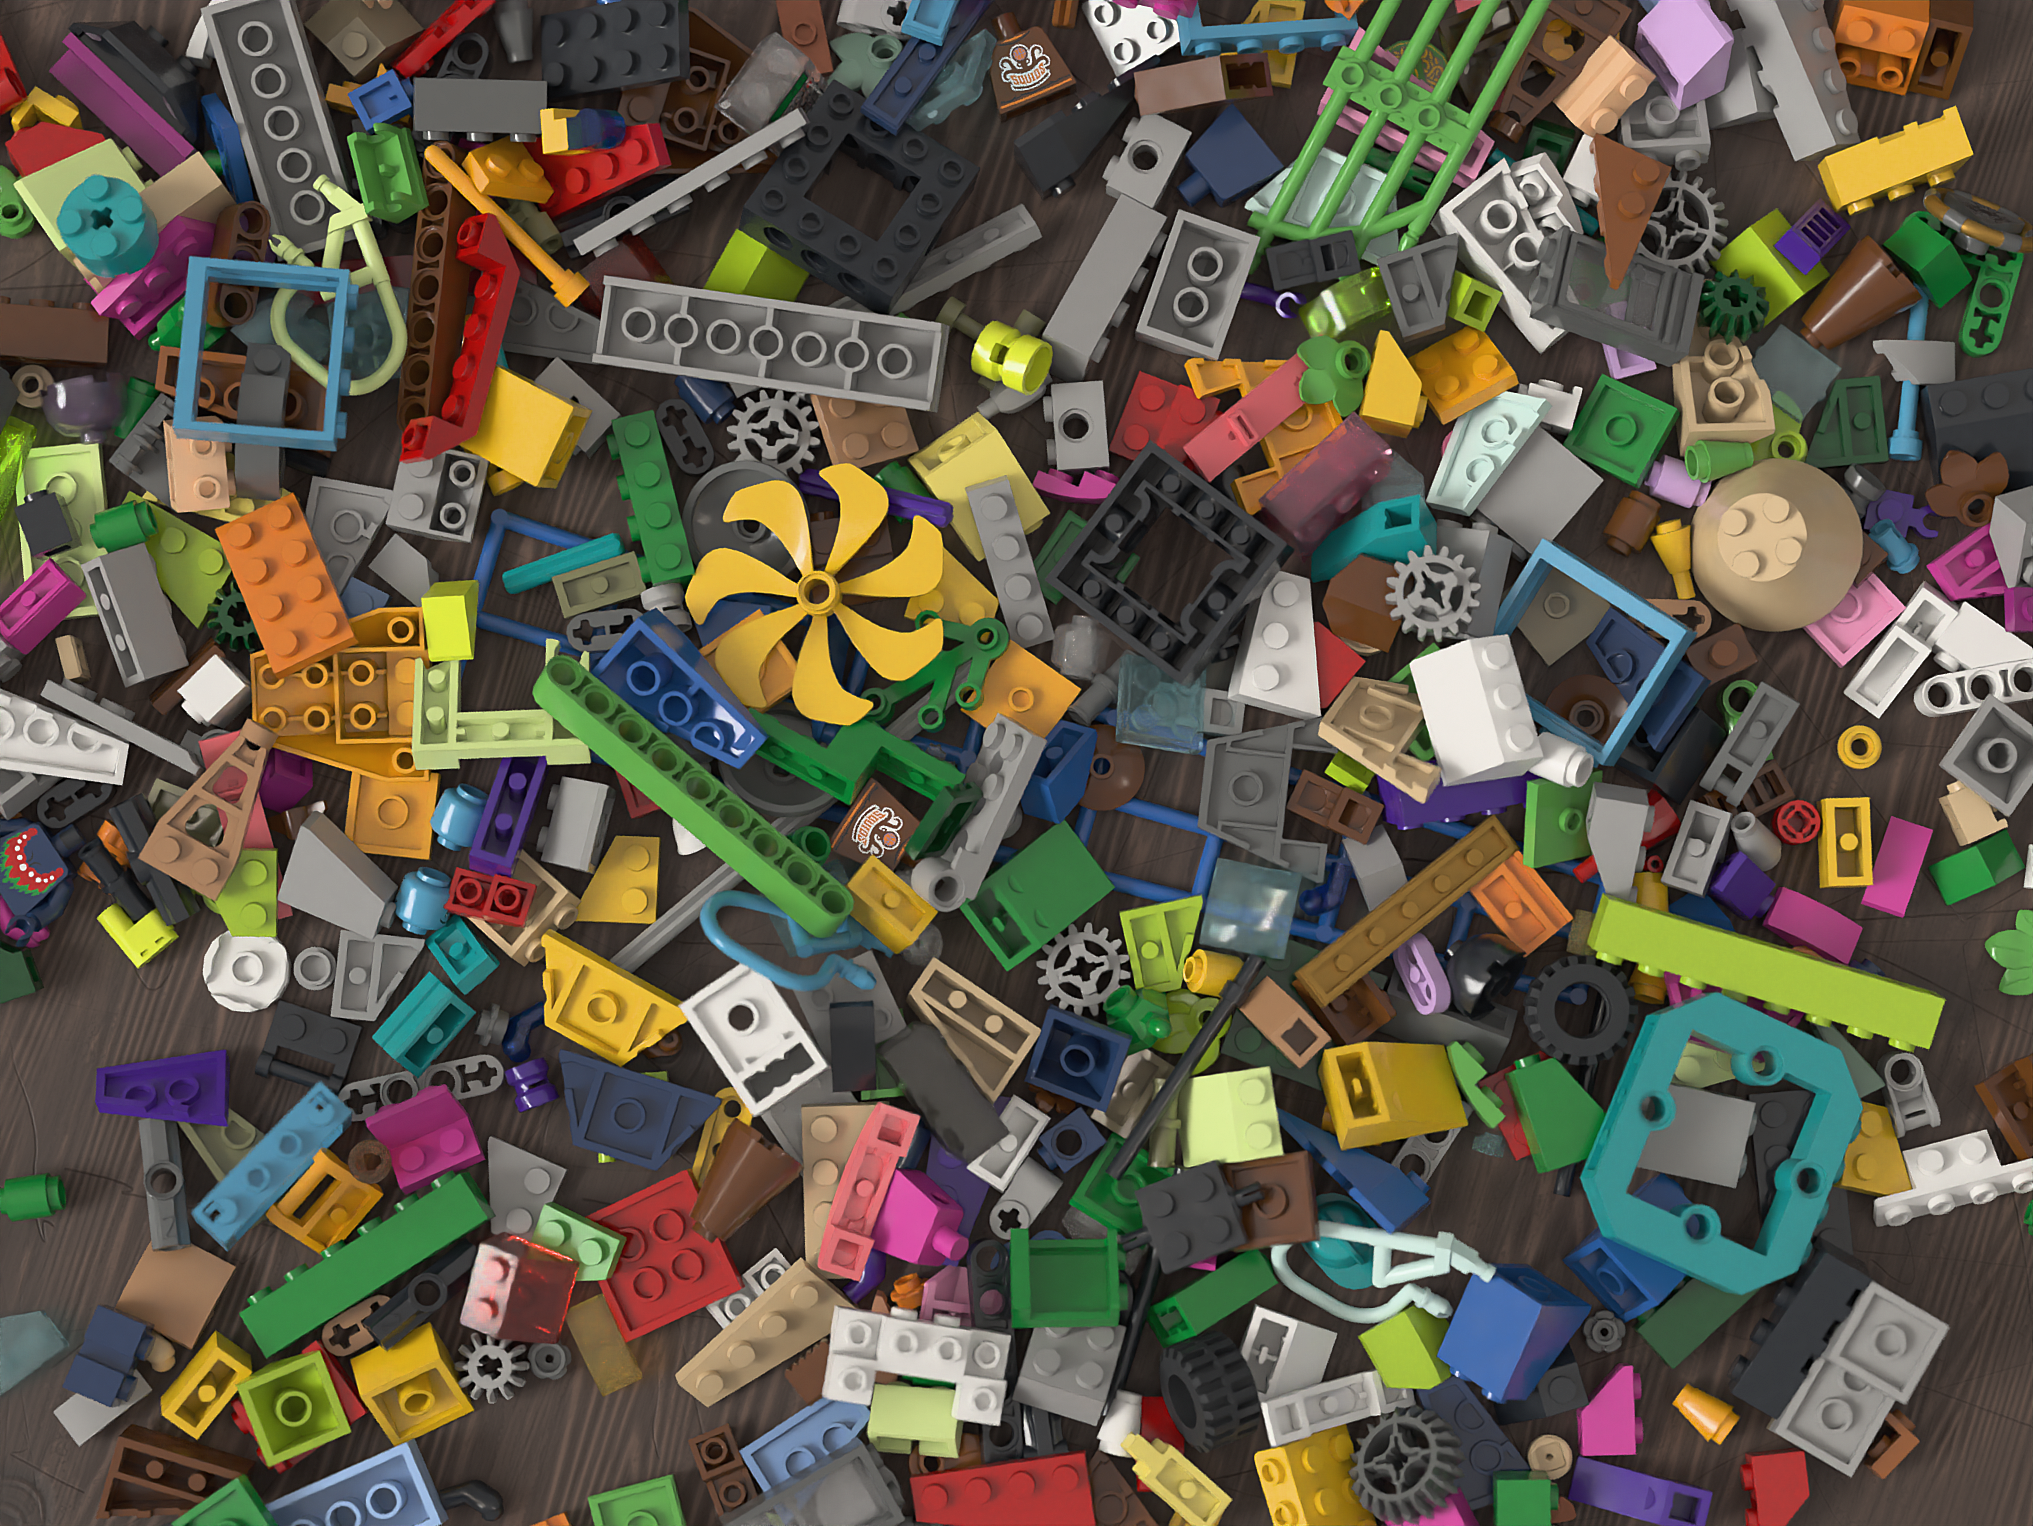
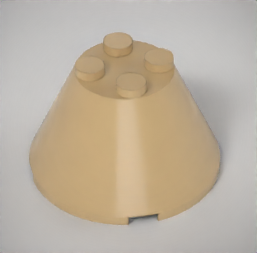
(1776, 545)

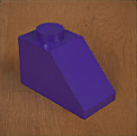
(1741, 887)

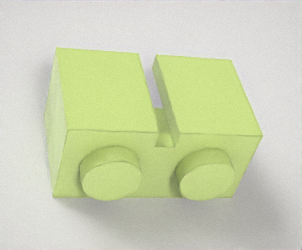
(916, 1413)

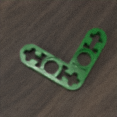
(1987, 273)

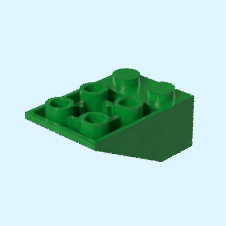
(1036, 894)

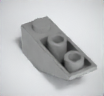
(1615, 833)

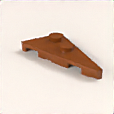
(1627, 195)

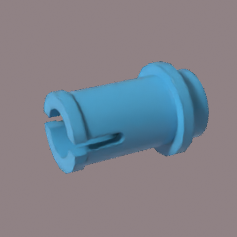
(1901, 554)

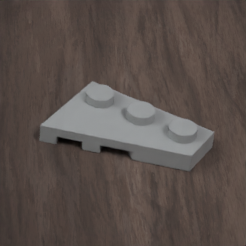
(345, 523)

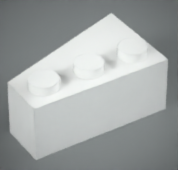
(1278, 651)

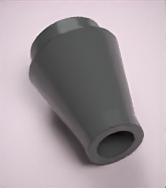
(515, 29)

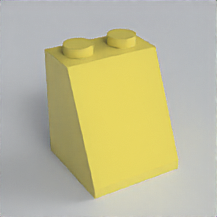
(969, 456)

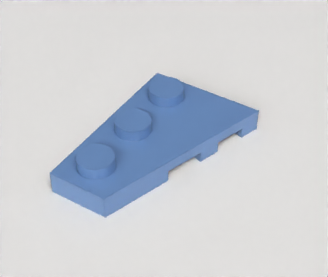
(804, 1440)

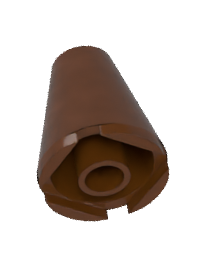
(1858, 297)
(740, 1181)

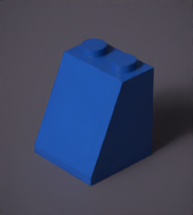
(1622, 1277)
(1510, 1330)

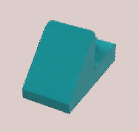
(462, 954)

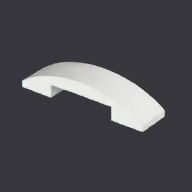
(1331, 1405)

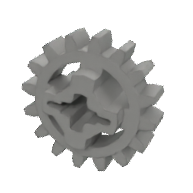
(776, 417)
(1451, 584)
(1077, 948)

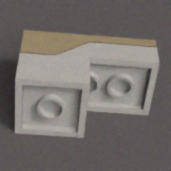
(1859, 1377)

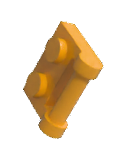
(334, 1212)

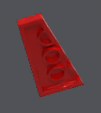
(594, 175)
(1008, 1493)

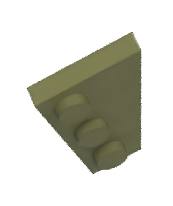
(226, 1146)

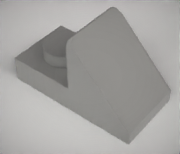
(1698, 849)

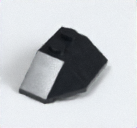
(150, 71)

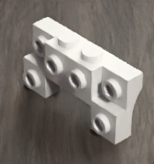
(918, 1348)

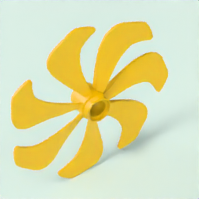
(889, 652)

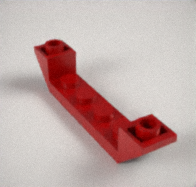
(486, 249)

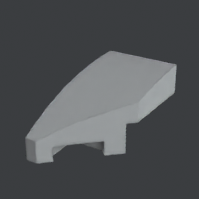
(1919, 360)
(405, 569)

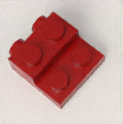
(1164, 415)

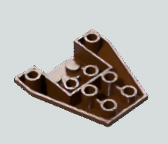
(686, 109)

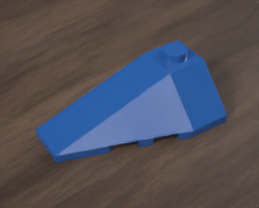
(678, 690)
(1375, 1184)

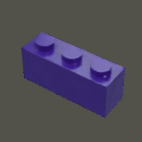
(508, 815)

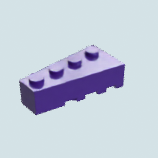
(1452, 801)

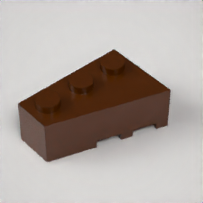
(53, 335)
(165, 1474)

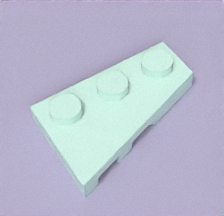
(1482, 449)

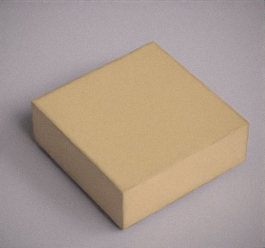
(73, 659)

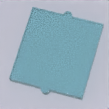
(1793, 372)

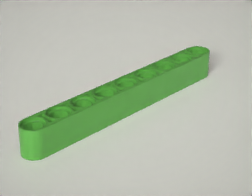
(692, 796)

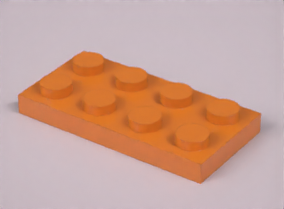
(286, 586)

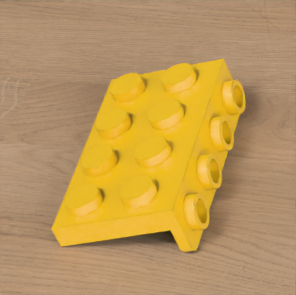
(1310, 1481)

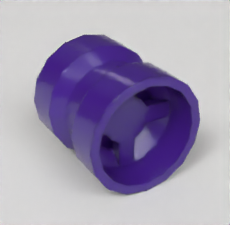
(527, 1075)

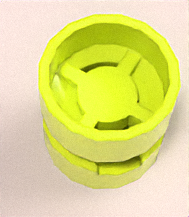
(1009, 357)

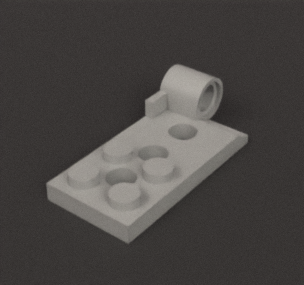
(119, 721)
(1002, 775)

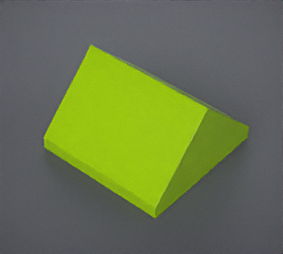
(1755, 255)
(755, 271)
(292, 1406)

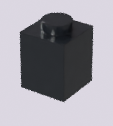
(47, 524)

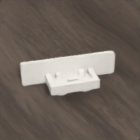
(1951, 1176)

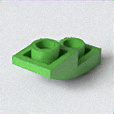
(1467, 1071)

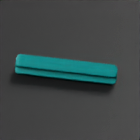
(544, 569)

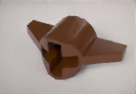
(291, 820)

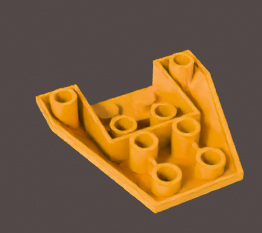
(353, 704)

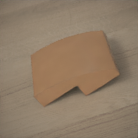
(176, 1291)

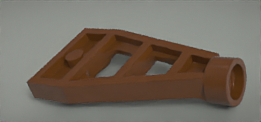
(1591, 17)

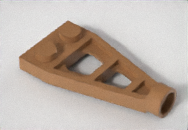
(191, 860)

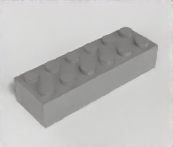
(279, 115)

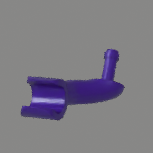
(1268, 296)

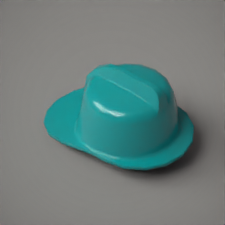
(1343, 1260)

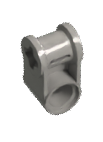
(873, 17)
(1908, 1095)
(1027, 1193)

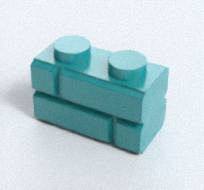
(423, 1024)

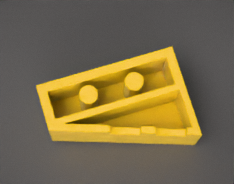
(1896, 163)

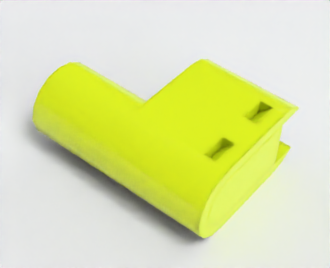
(139, 940)

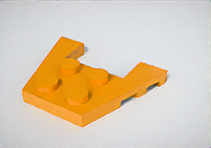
(1285, 443)

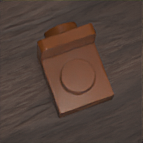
(1890, 1450)

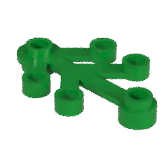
(944, 670)

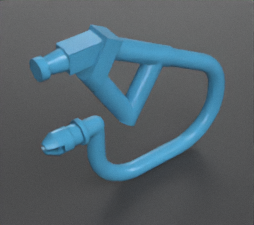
(847, 937)

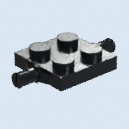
(1192, 1216)

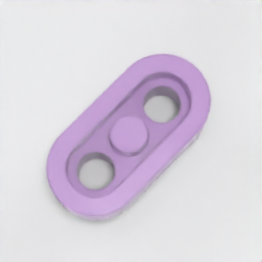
(1422, 975)

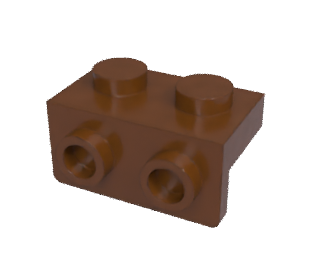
(1354, 1012)
(2010, 1102)

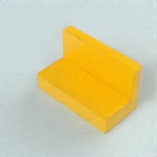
(888, 905)

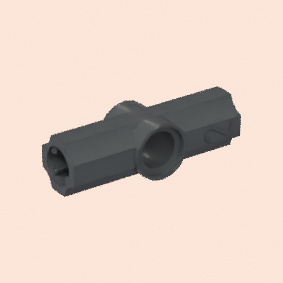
(166, 1211)

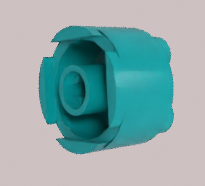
(108, 226)

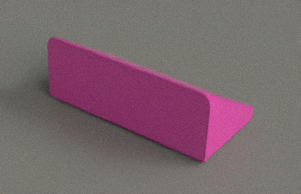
(39, 606)

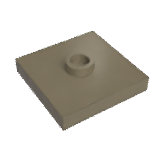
(1560, 616)

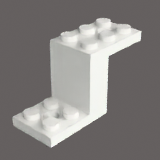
(773, 1061)

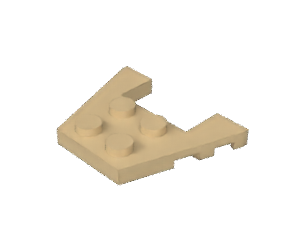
(1376, 727)

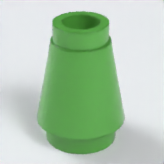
(1716, 459)

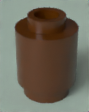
(1632, 524)

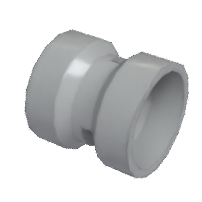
(668, 600)

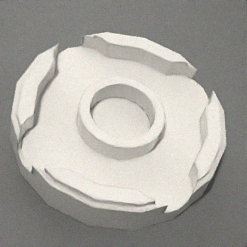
(246, 971)

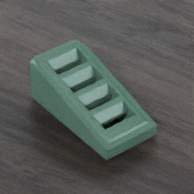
(1863, 1075)

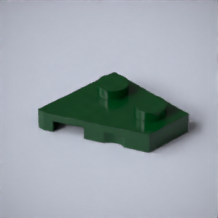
(1850, 426)

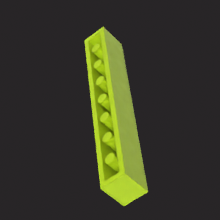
(1766, 972)

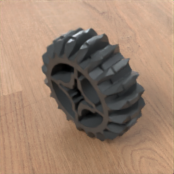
(1419, 1474)

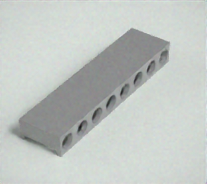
(772, 343)

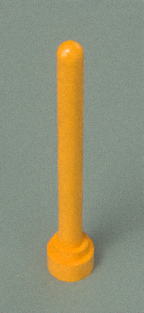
(565, 283)

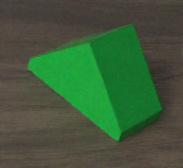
(1928, 260)
(1976, 867)

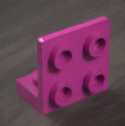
(426, 1137)

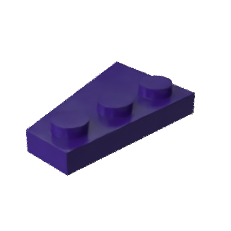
(170, 1089)

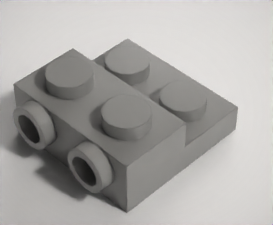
(1663, 132)

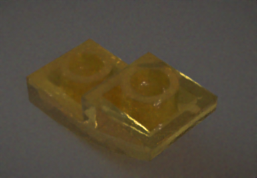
(602, 1345)

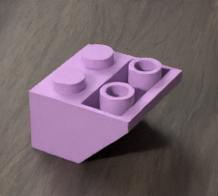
(1685, 49)

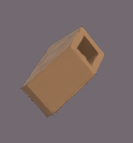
(1284, 1022)

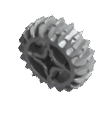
(1688, 230)

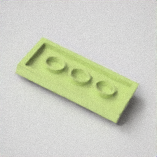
(79, 477)

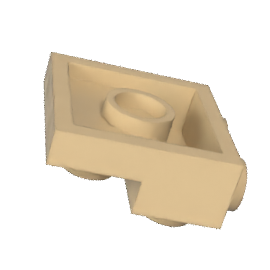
(551, 908)

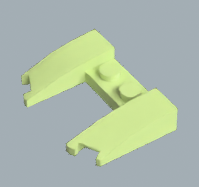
(446, 734)

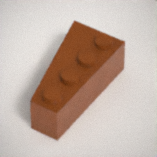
(221, 389)

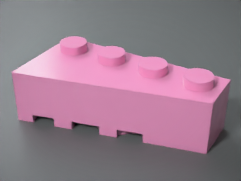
(1393, 136)

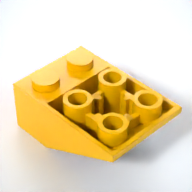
(1389, 1092)

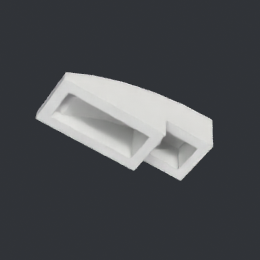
(1901, 649)

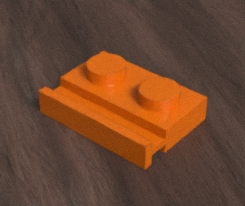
(1520, 904)

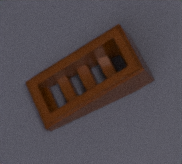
(1775, 779)

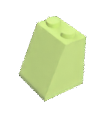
(49, 187)
(1228, 1117)

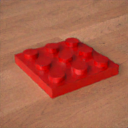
(663, 1263)

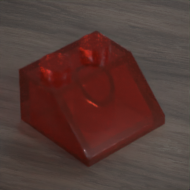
(519, 1290)

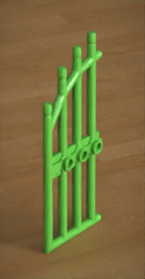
(1410, 107)

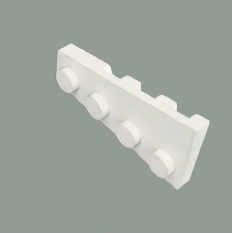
(57, 744)

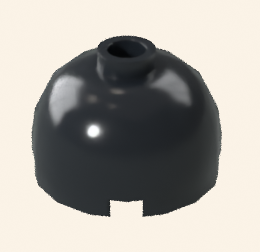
(1481, 971)

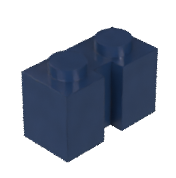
(110, 1356)

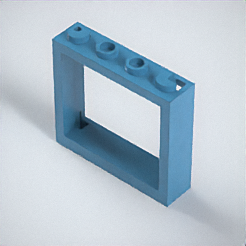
(1255, 37)
(206, 270)
(1681, 636)
(273, 1166)

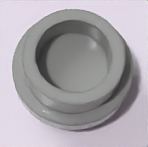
(315, 968)

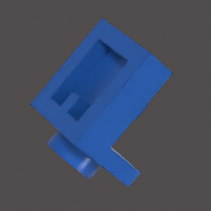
(383, 100)

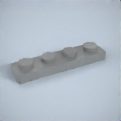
(1010, 562)

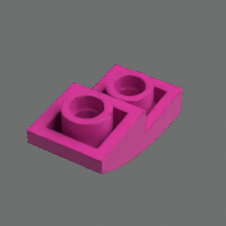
(1059, 486)
(1897, 866)
(1812, 924)

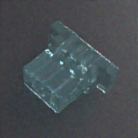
(1489, 1144)

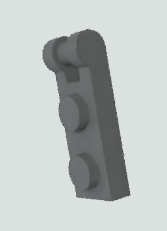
(1750, 742)

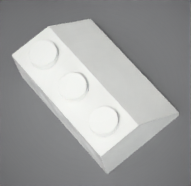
(1476, 711)

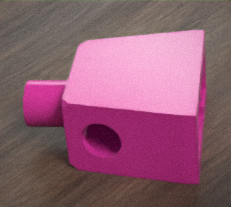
(918, 1221)

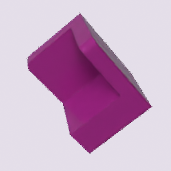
(285, 780)

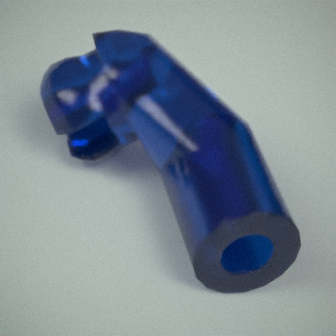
(1329, 895)
(519, 1030)

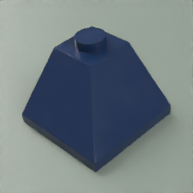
(1078, 1058)

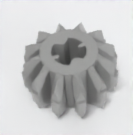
(491, 1381)

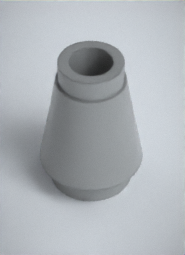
(1756, 841)

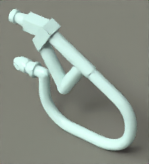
(1445, 1248)

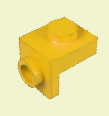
(45, 108)

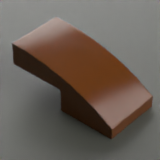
(1334, 807)

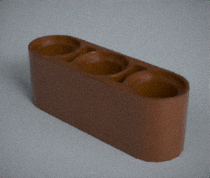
(246, 246)

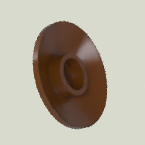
(1592, 695)
(1125, 772)

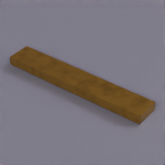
(1406, 911)

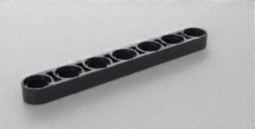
(978, 1283)

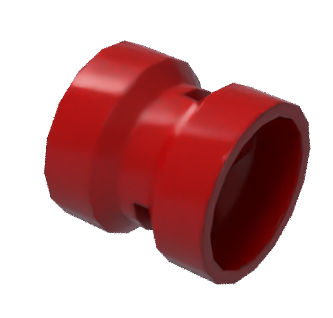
(1787, 824)

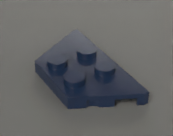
(629, 1111)

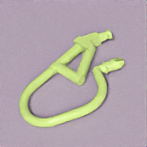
(351, 217)

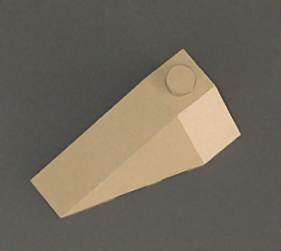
(1719, 393)

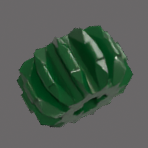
(1732, 307)
(228, 624)

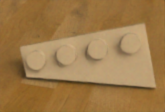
(827, 1143)
(768, 1332)

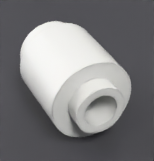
(1563, 761)

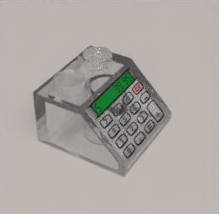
(771, 86)

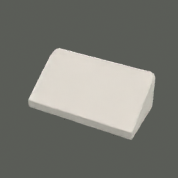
(1004, 1159)

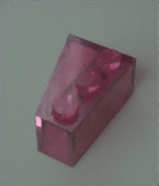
(1326, 485)

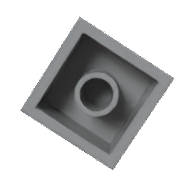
(1069, 1370)

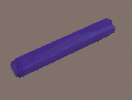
(900, 503)

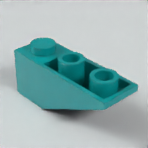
(1382, 531)

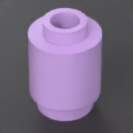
(1671, 483)

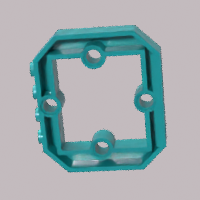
(1819, 1149)

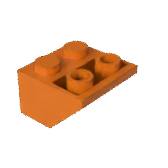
(1880, 41)

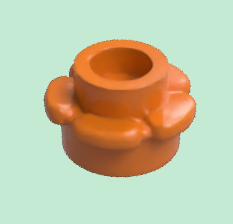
(908, 1291)

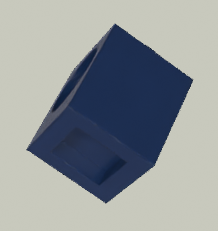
(1084, 1127)

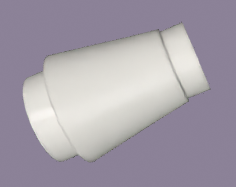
(1121, 1418)

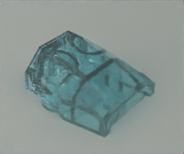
(1250, 909)

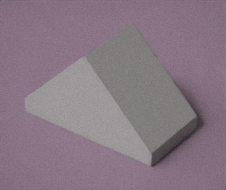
(1376, 866)

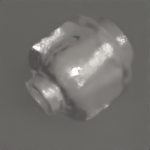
(1080, 648)

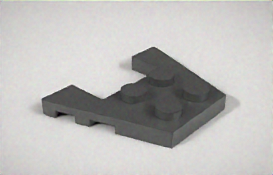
(1248, 793)

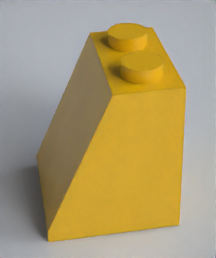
(528, 428)

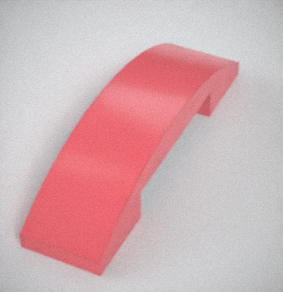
(863, 1188)

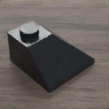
(1556, 1393)

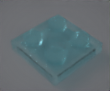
(958, 82)
(1158, 709)

